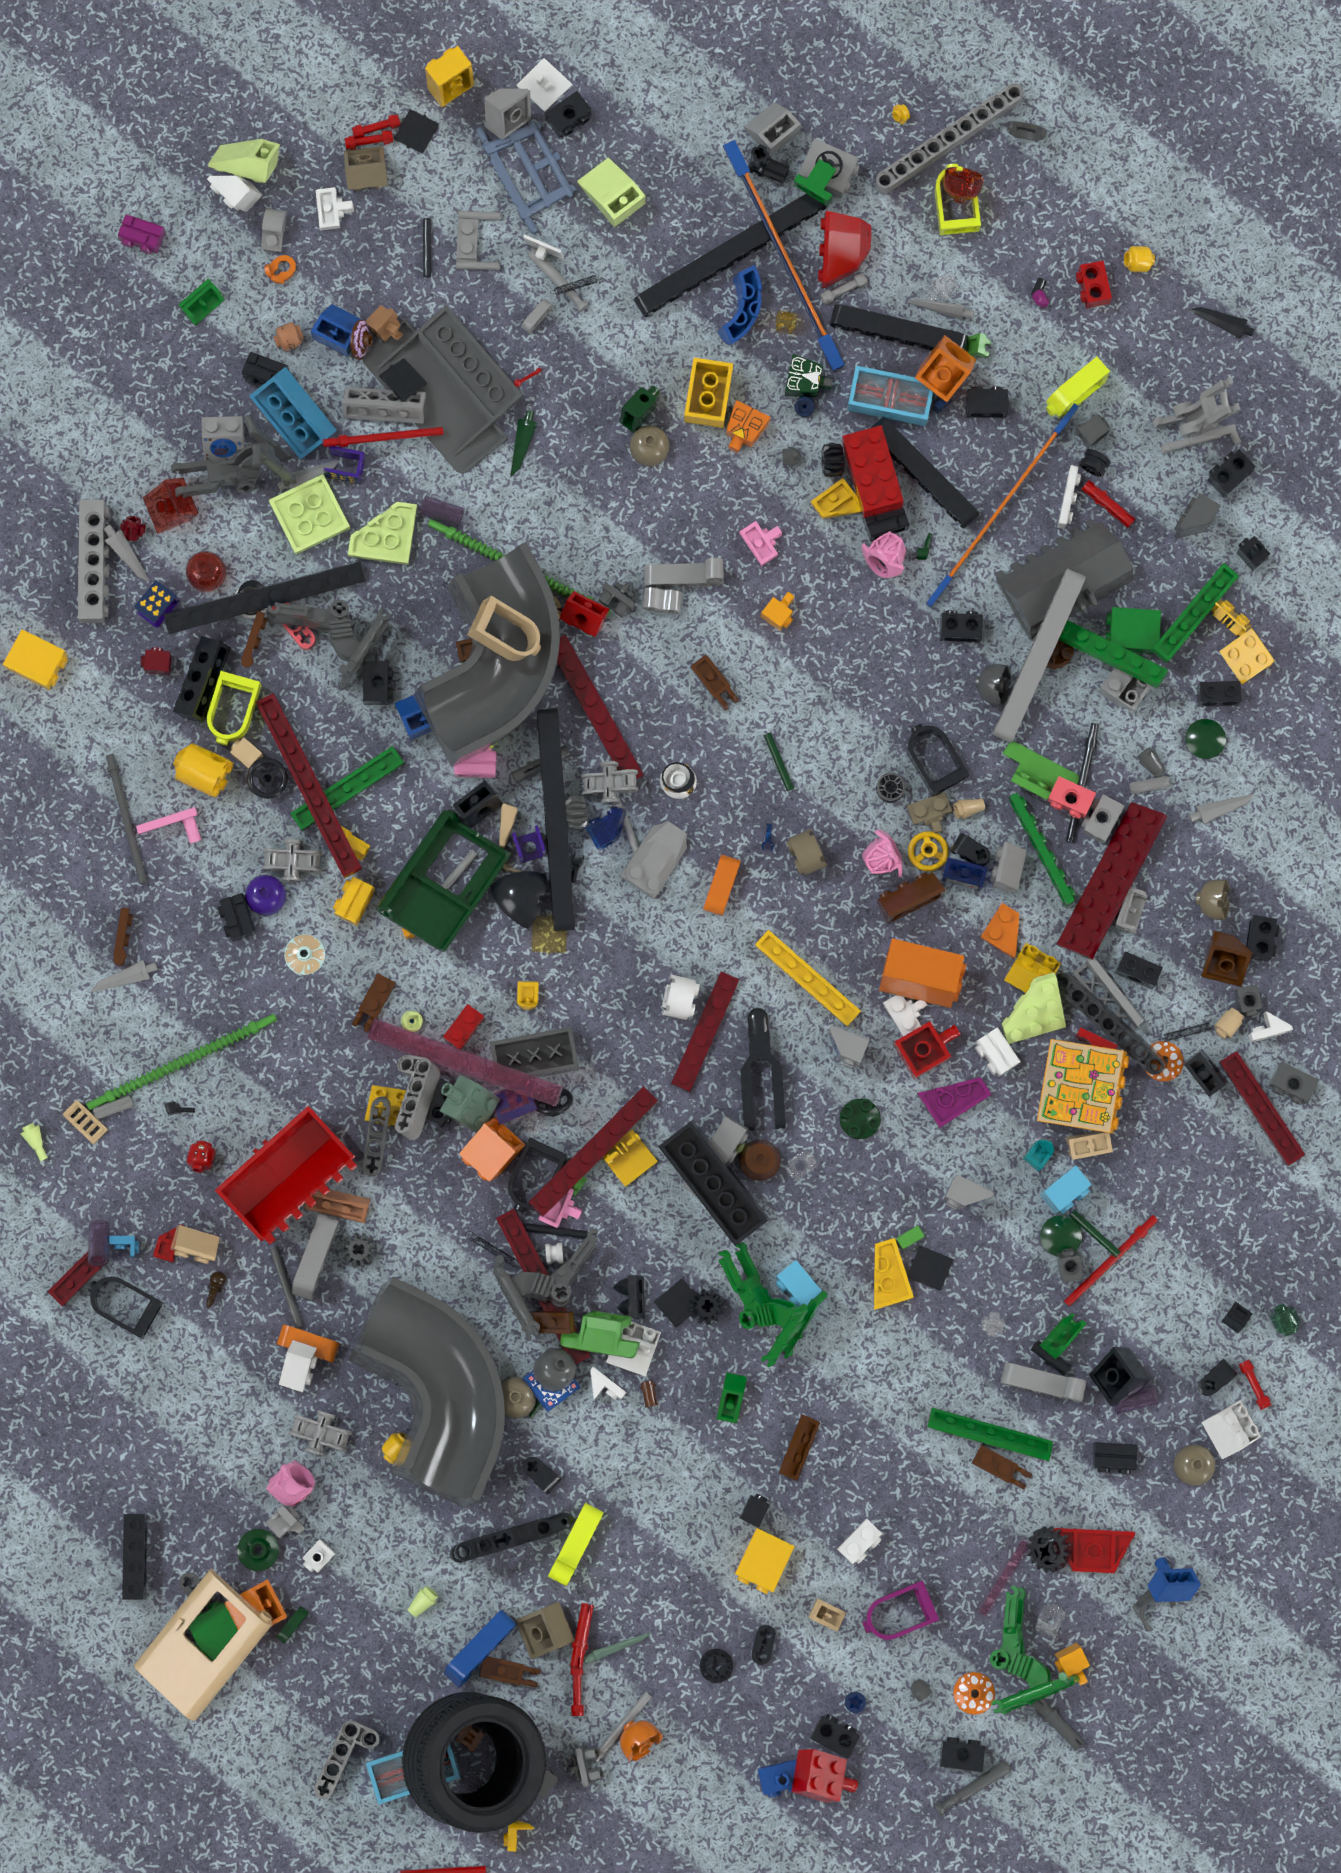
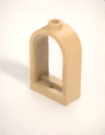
(482, 619)

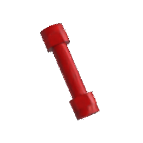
(392, 121)
(351, 142)
(1247, 1368)
(577, 1708)

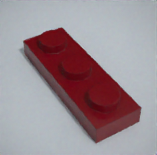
(73, 1280)

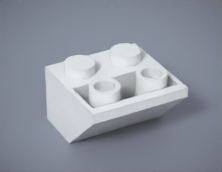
(236, 191)
(648, 1341)
(1231, 1429)

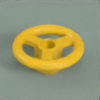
(928, 844)

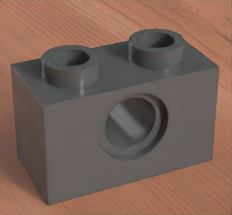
(1305, 1083)

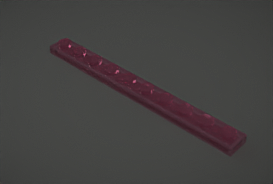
(465, 1062)

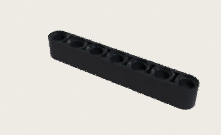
(892, 328)
(927, 476)
(1119, 1026)

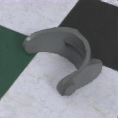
(1039, 135)
(1140, 1605)

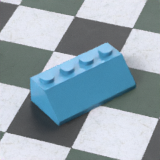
(292, 413)

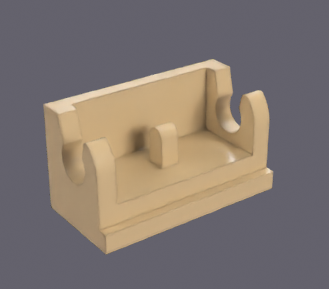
(1089, 1144)

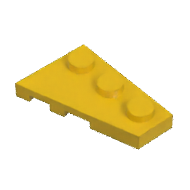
(890, 1277)

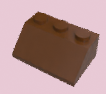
(910, 896)

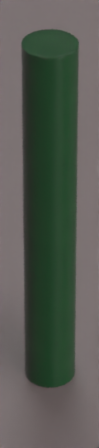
(778, 762)
(1095, 1233)

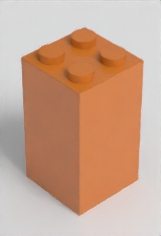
(922, 973)

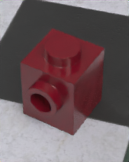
(156, 661)

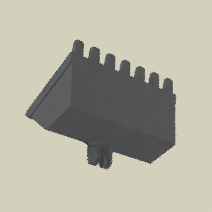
(1091, 553)

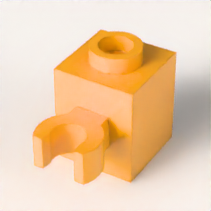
(778, 613)
(1072, 1661)

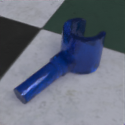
(768, 837)

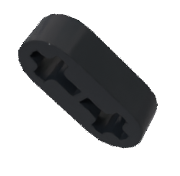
(768, 1646)

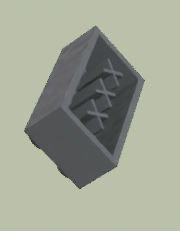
(538, 1053)

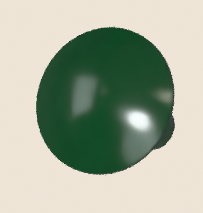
(1205, 739)
(860, 1118)
(1060, 1233)

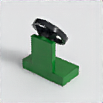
(819, 178)

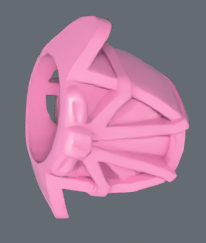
(890, 551)
(882, 855)
(290, 1483)

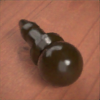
(217, 1281)

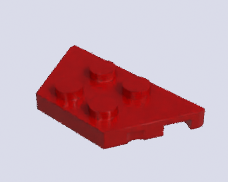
(1096, 1549)

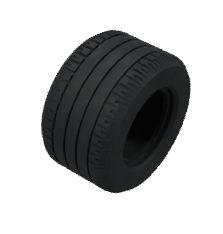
(517, 1770)

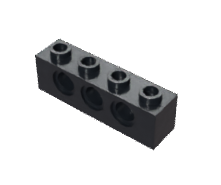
(201, 679)
(134, 1557)

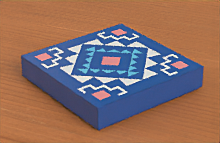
(547, 1398)

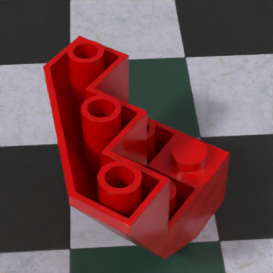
(844, 246)

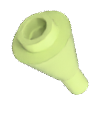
(33, 1137)

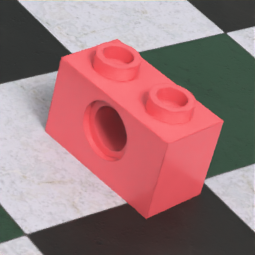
(1065, 787)

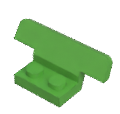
(1036, 771)
(602, 1334)

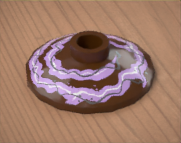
(360, 339)

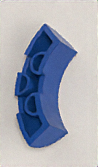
(748, 305)

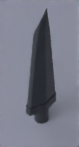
(1227, 322)

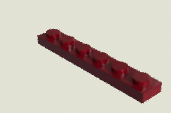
(705, 1031)
(1262, 1108)

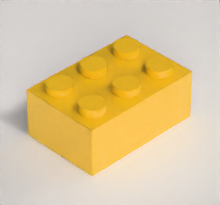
(449, 76)
(708, 392)

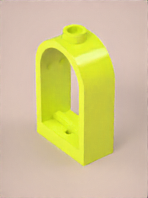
(959, 225)
(1077, 388)
(239, 683)

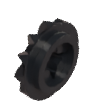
(722, 1657)

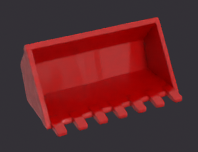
(286, 1175)

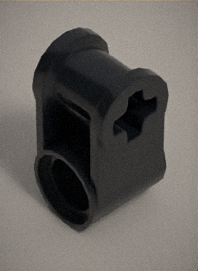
(967, 849)
(1219, 1376)
(543, 1477)

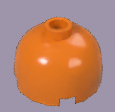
(638, 1739)

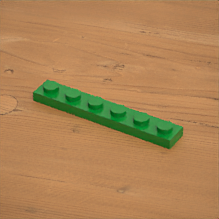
(1194, 613)
(1113, 654)
(352, 785)
(1038, 841)
(990, 1434)

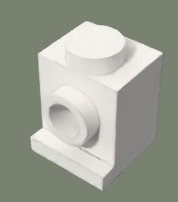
(326, 1555)

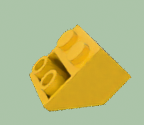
(1029, 965)

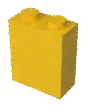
(35, 659)
(764, 1561)

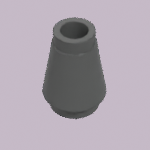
(1151, 761)

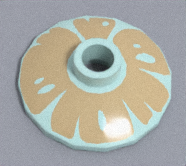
(307, 964)

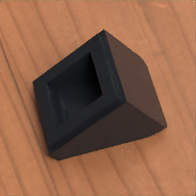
(1236, 1317)

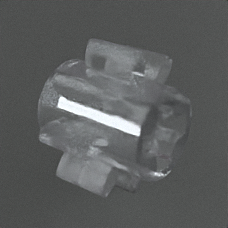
(993, 1324)

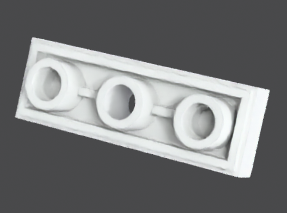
(1069, 497)

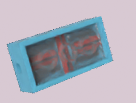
(889, 396)
(388, 1777)

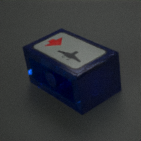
(964, 874)

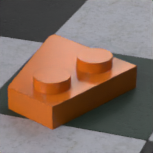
(1003, 930)

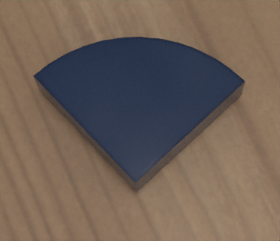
(940, 404)

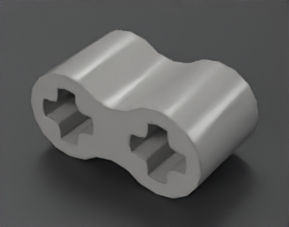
(662, 600)

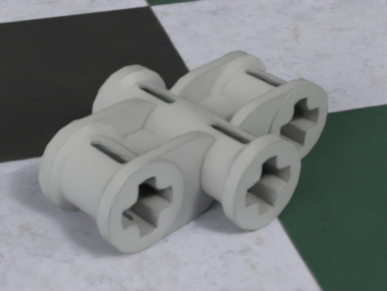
(609, 783)
(299, 861)
(313, 1430)

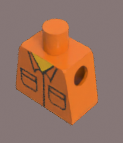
(745, 426)

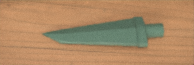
(603, 1652)

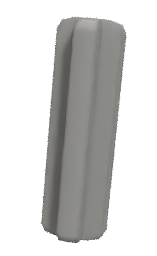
(1149, 784)
(113, 1107)

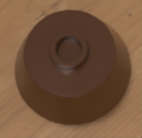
(759, 1160)

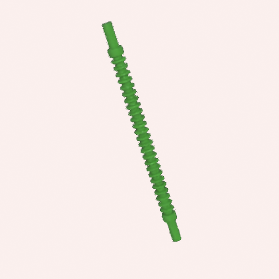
(451, 533)
(110, 1096)

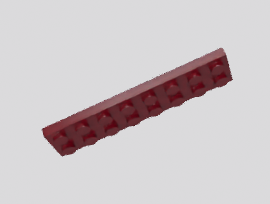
(1111, 880)

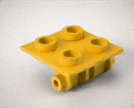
(1241, 621)
(1247, 656)
(395, 1097)
(629, 1158)

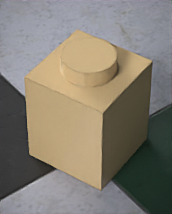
(245, 753)

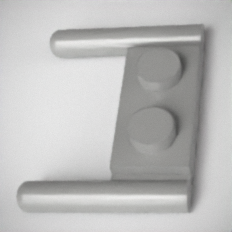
(467, 240)

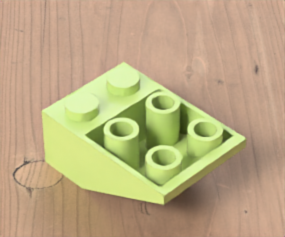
(247, 159)
(612, 191)

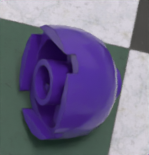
(265, 895)

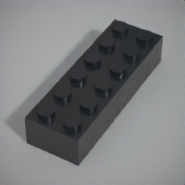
(713, 1182)

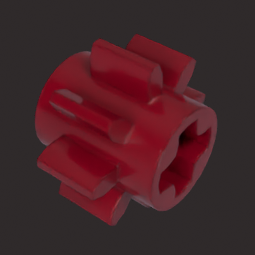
(132, 528)

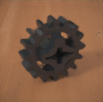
(1054, 1545)

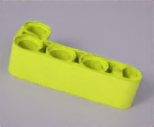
(576, 1544)

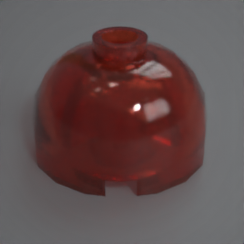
(962, 184)
(205, 571)

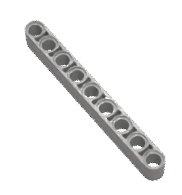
(953, 130)
(1039, 655)

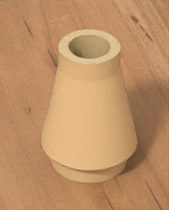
(968, 807)

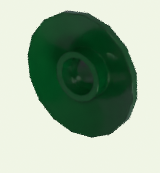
(247, 1554)

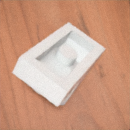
(1274, 1028)
(600, 1381)

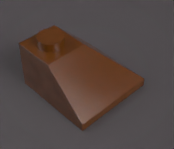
(1226, 959)

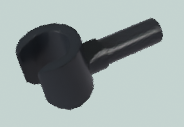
(576, 867)
(171, 1109)

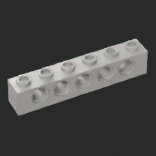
(87, 511)

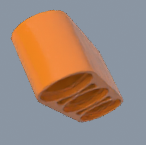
(721, 885)
(325, 1347)

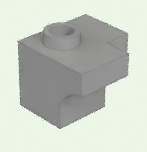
(285, 1521)

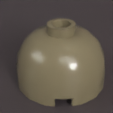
(649, 446)
(1214, 899)
(518, 1397)
(1194, 1465)

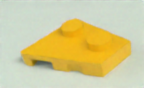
(836, 501)

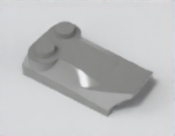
(655, 858)

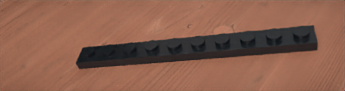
(263, 597)

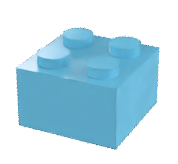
(1065, 1190)
(797, 1284)

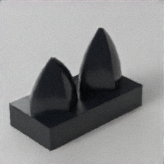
(634, 1289)

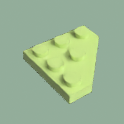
(386, 536)
(1036, 1011)

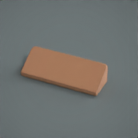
(341, 1205)

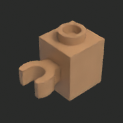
(384, 324)

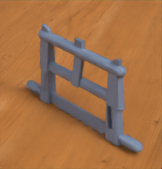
(546, 199)

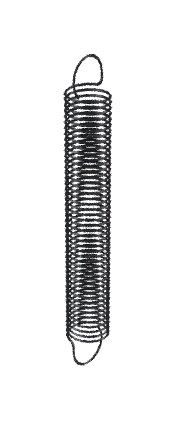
(578, 286)
(1187, 1034)
(491, 1248)

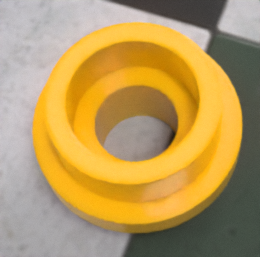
(900, 113)

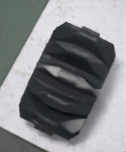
(832, 460)
(711, 1312)

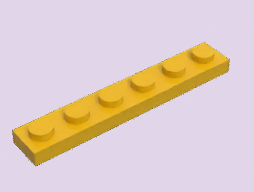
(807, 978)

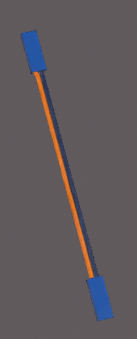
(741, 169)
(1056, 433)

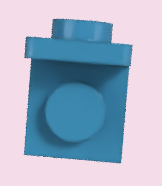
(121, 1241)

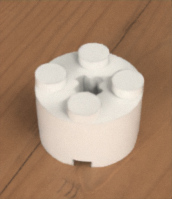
(679, 997)

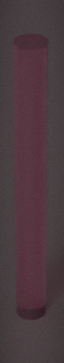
(1003, 1578)

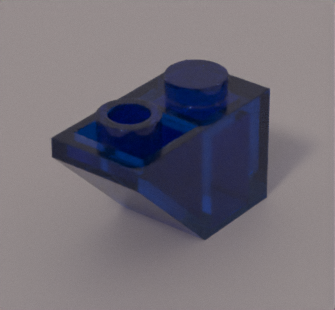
(607, 829)

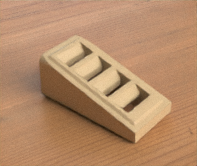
(508, 816)
(67, 1114)

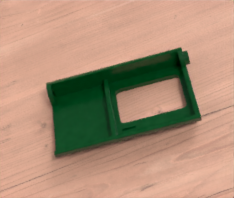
(424, 905)

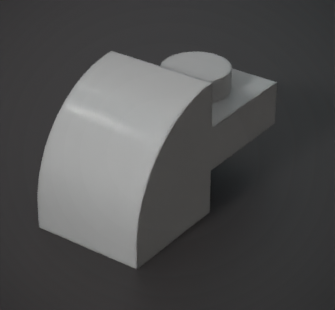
(273, 229)

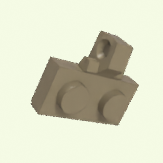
(930, 811)

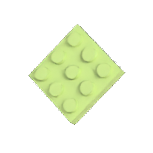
(309, 514)

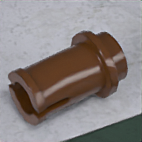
(649, 1393)

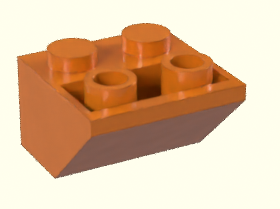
(260, 1598)

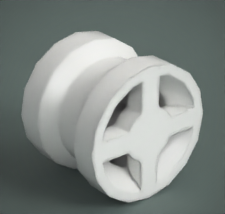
(554, 1253)

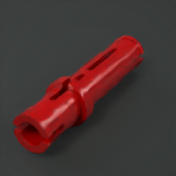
(1101, 498)
(580, 1644)

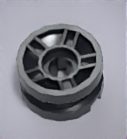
(1094, 463)
(886, 780)

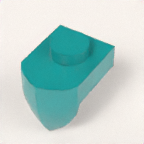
(1039, 1153)

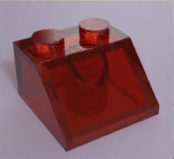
(167, 509)

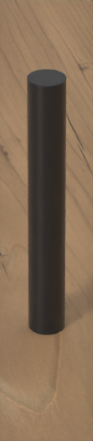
(427, 248)
(556, 1231)

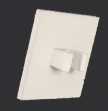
(545, 84)
(543, 248)

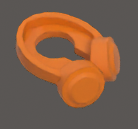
(273, 267)

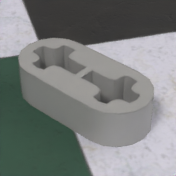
(537, 316)

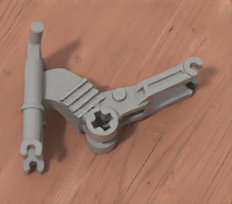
(1202, 419)

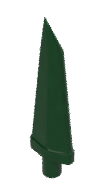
(523, 437)

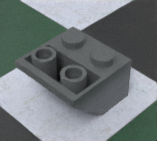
(1198, 518)

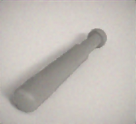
(557, 279)

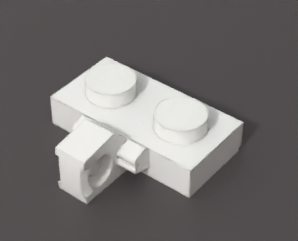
(331, 208)
(904, 1013)

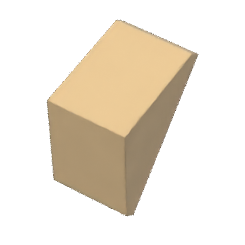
(826, 1614)

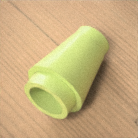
(424, 1599)

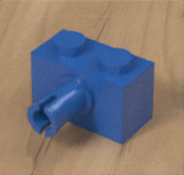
(1172, 1584)
(777, 1777)

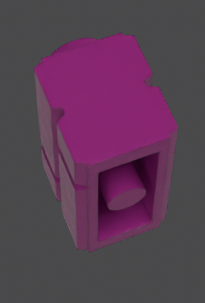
(141, 234)

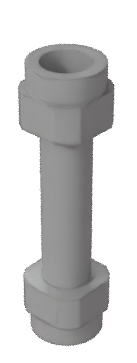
(858, 281)

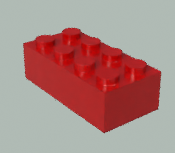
(872, 471)

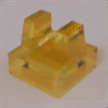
(786, 318)

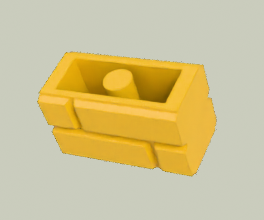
(354, 900)

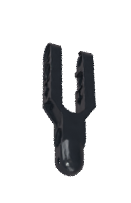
(760, 1049)
(513, 1537)

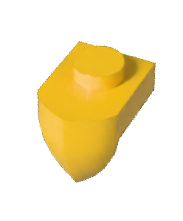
(527, 994)
(510, 1838)

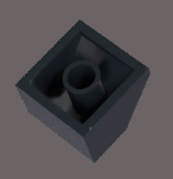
(1119, 1375)

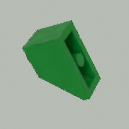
(731, 1397)

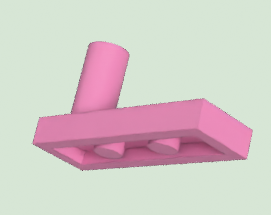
(186, 816)

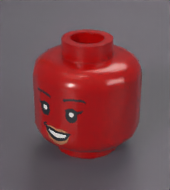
(200, 1156)

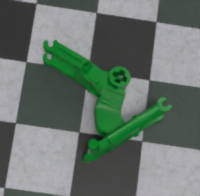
(764, 1309)
(1021, 1664)

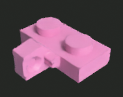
(761, 542)
(562, 1209)

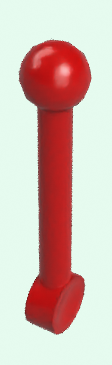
(517, 382)

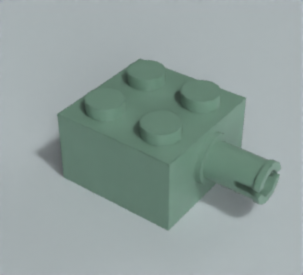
(468, 1103)

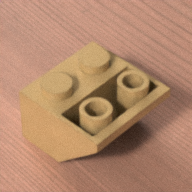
(195, 1243)

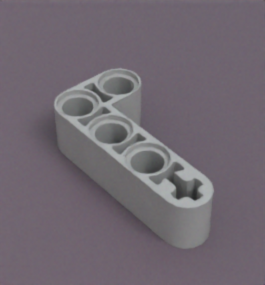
(685, 574)
(418, 1096)
(315, 1257)
(1043, 1382)
(341, 1760)

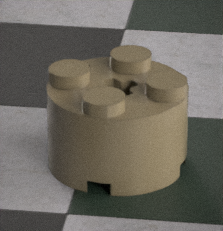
(807, 852)

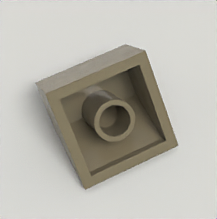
(365, 168)
(544, 1630)

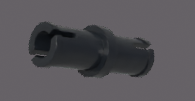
(1058, 1363)

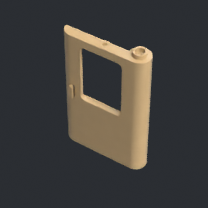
(181, 1669)

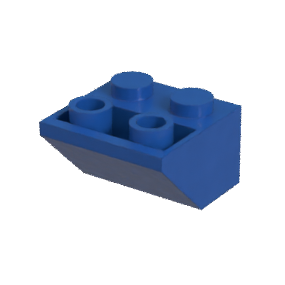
(335, 329)
(412, 717)

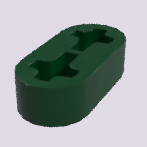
(292, 1624)

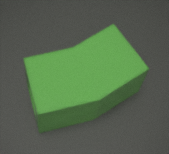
(910, 1237)

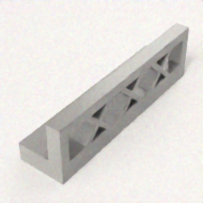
(382, 408)
(1114, 992)

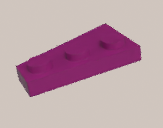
(953, 1100)

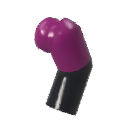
(1038, 295)

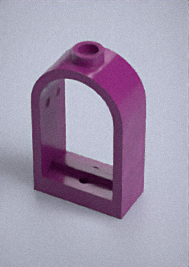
(924, 1602)

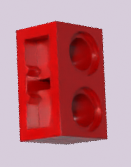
(1098, 284)

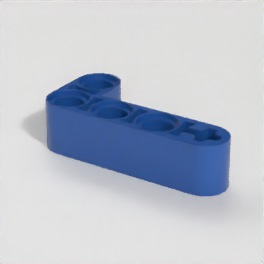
(479, 1648)

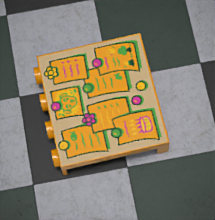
(1082, 1086)

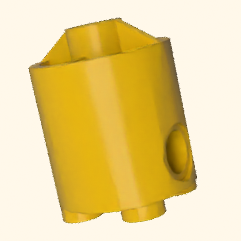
(202, 769)

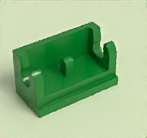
(201, 302)
(1062, 1335)

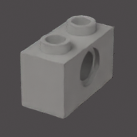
(1111, 810)

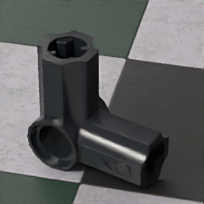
(765, 166)

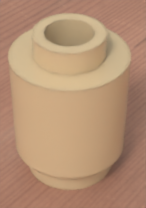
(1228, 1023)

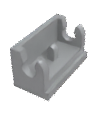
(1131, 910)

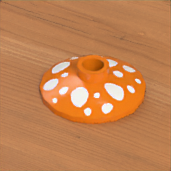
(1174, 1064)
(963, 1689)

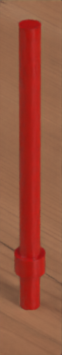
(344, 441)
(1139, 1233)

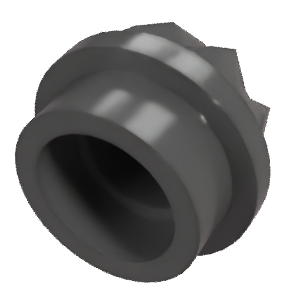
(790, 456)
(920, 1690)

